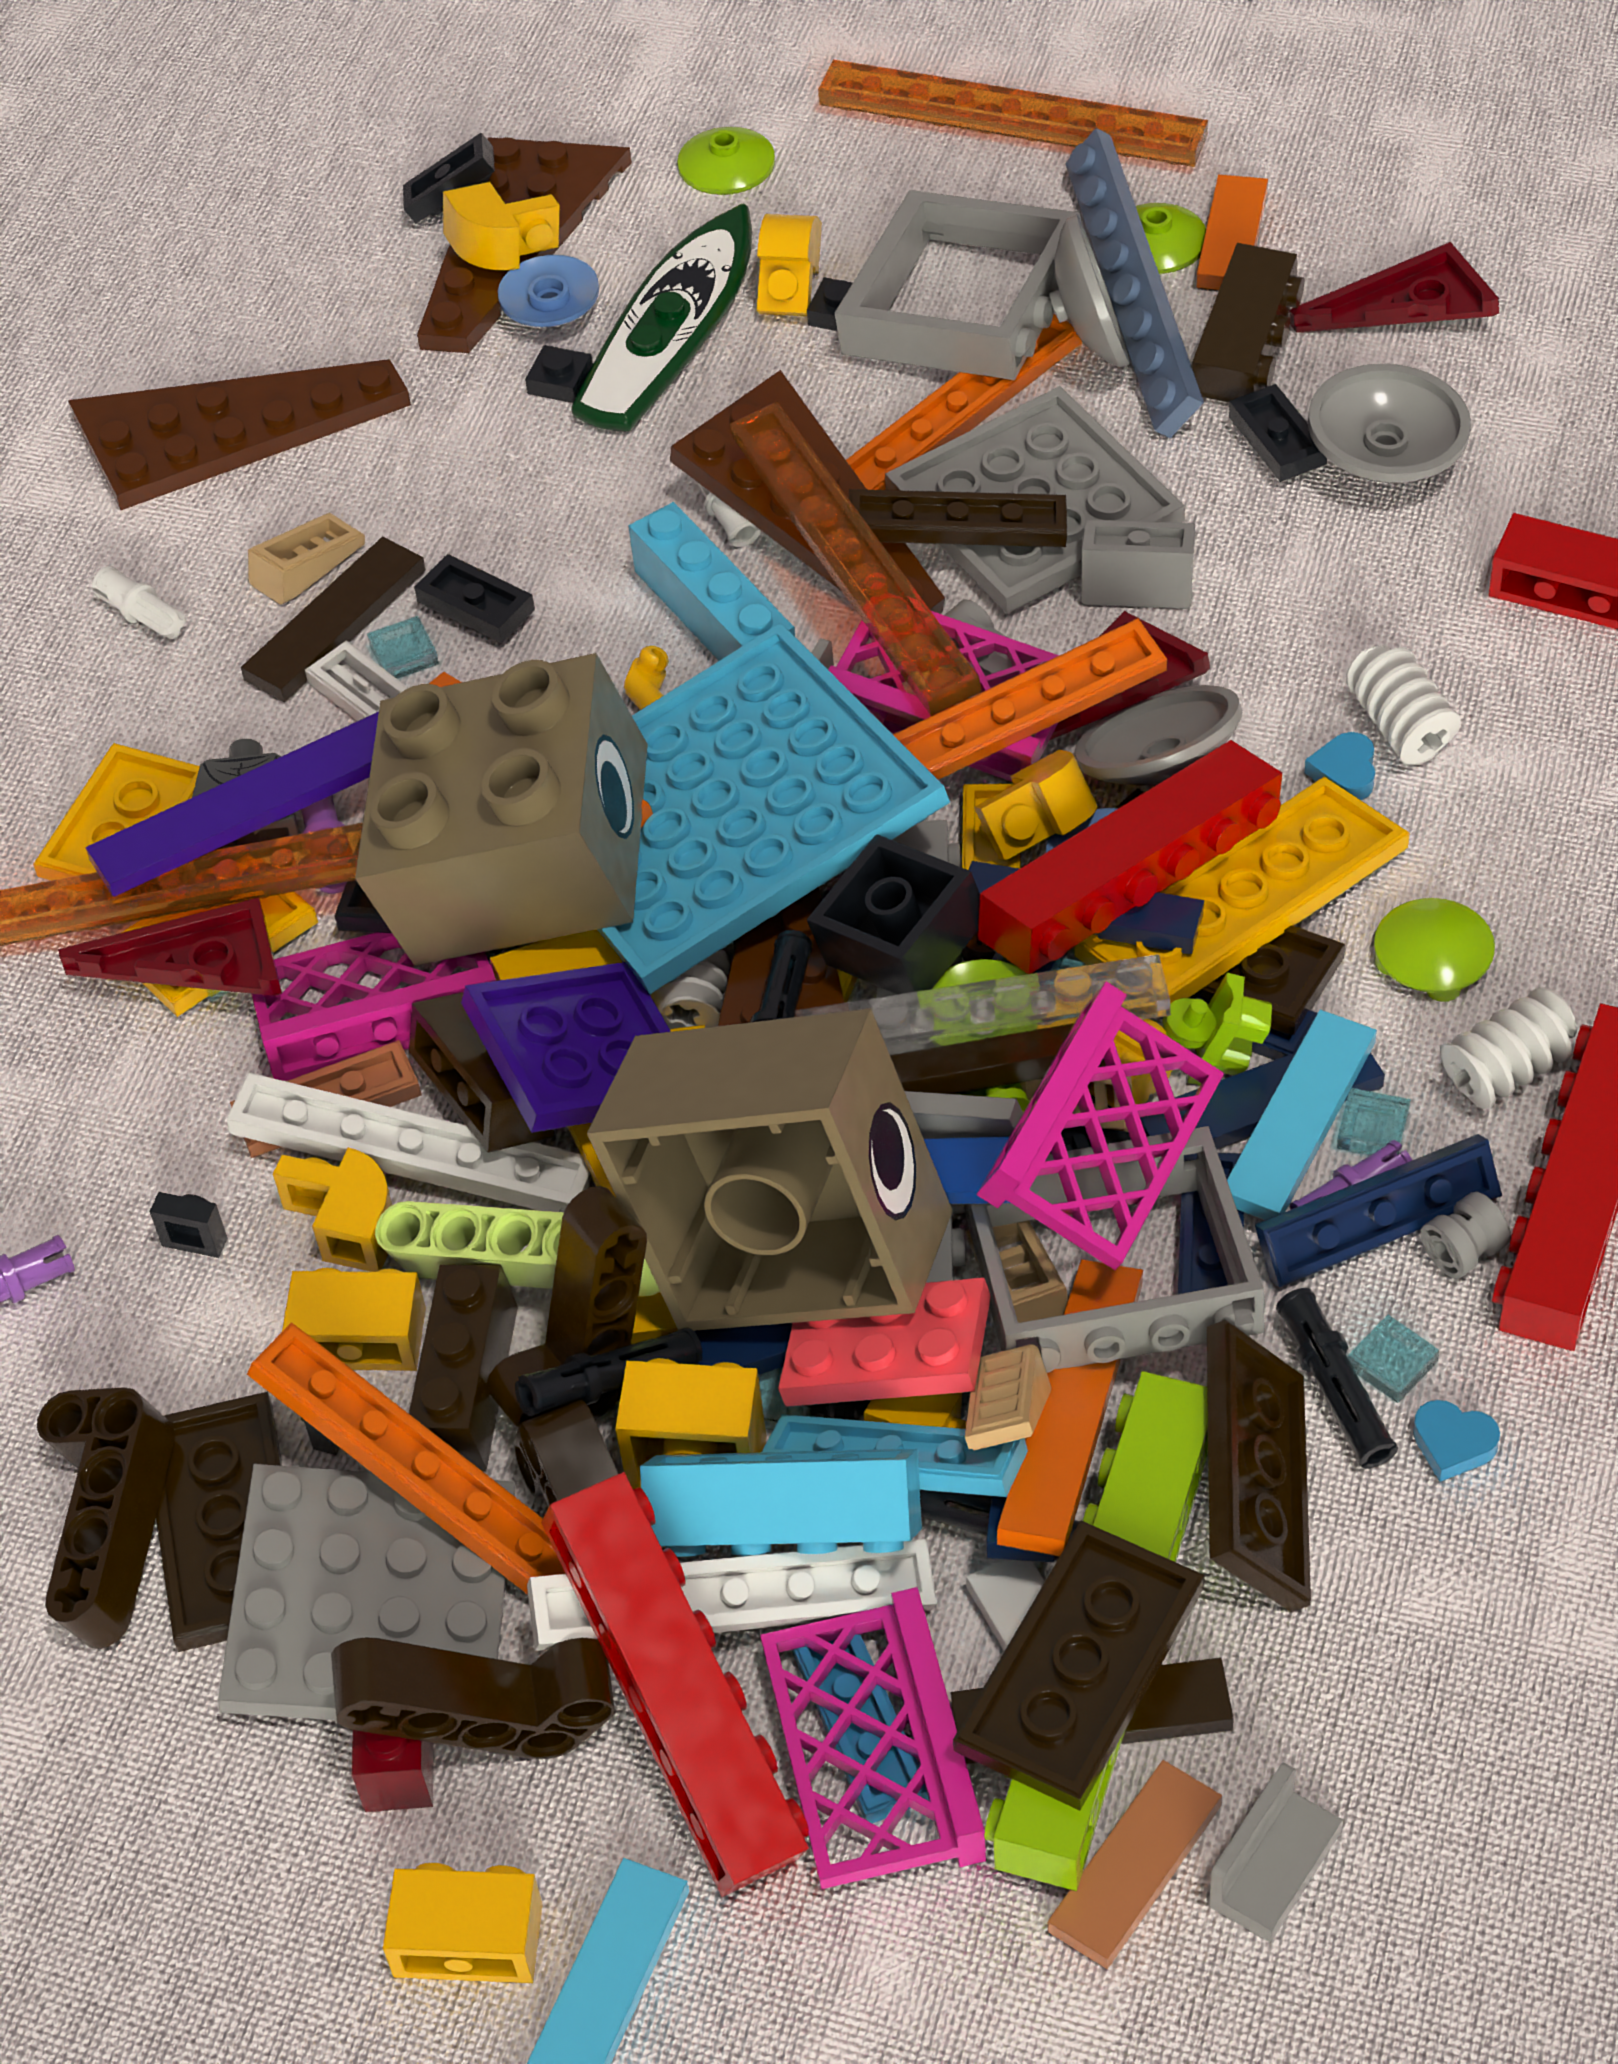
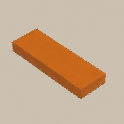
(1233, 219)

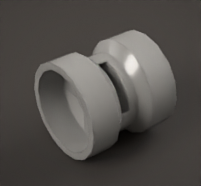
(1462, 1237)

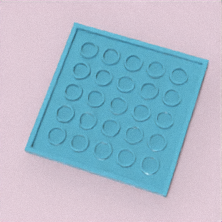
(757, 795)

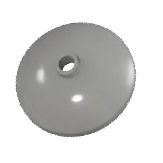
(1084, 295)
(1389, 423)
(1159, 735)

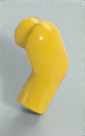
(646, 676)

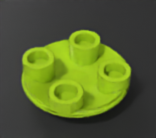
(1434, 947)

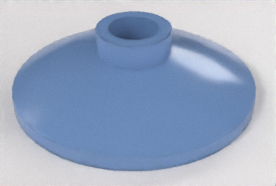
(548, 290)

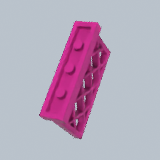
(901, 709)
(378, 1016)
(1051, 1112)
(932, 1730)

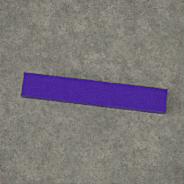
(235, 808)

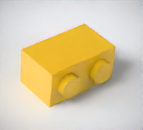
(360, 1316)
(463, 1924)

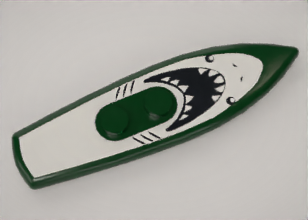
(666, 322)

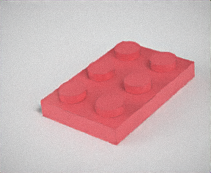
(890, 1354)

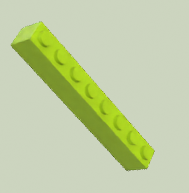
(1149, 1503)

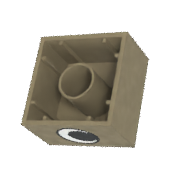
(503, 810)
(773, 1171)

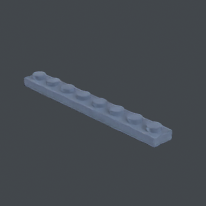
(1134, 284)

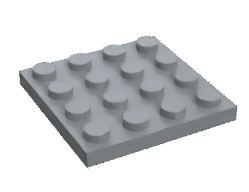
(1040, 449)
(336, 1563)

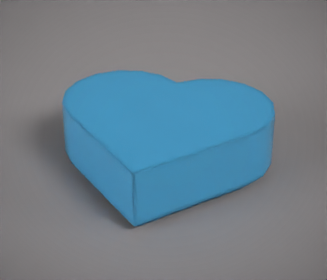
(1346, 762)
(1454, 1439)

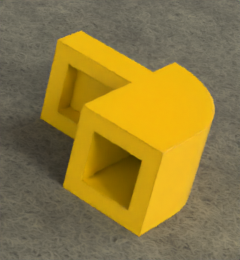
(498, 233)
(787, 262)
(1044, 801)
(344, 1202)

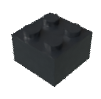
(897, 917)

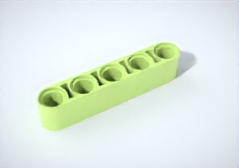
(436, 1234)

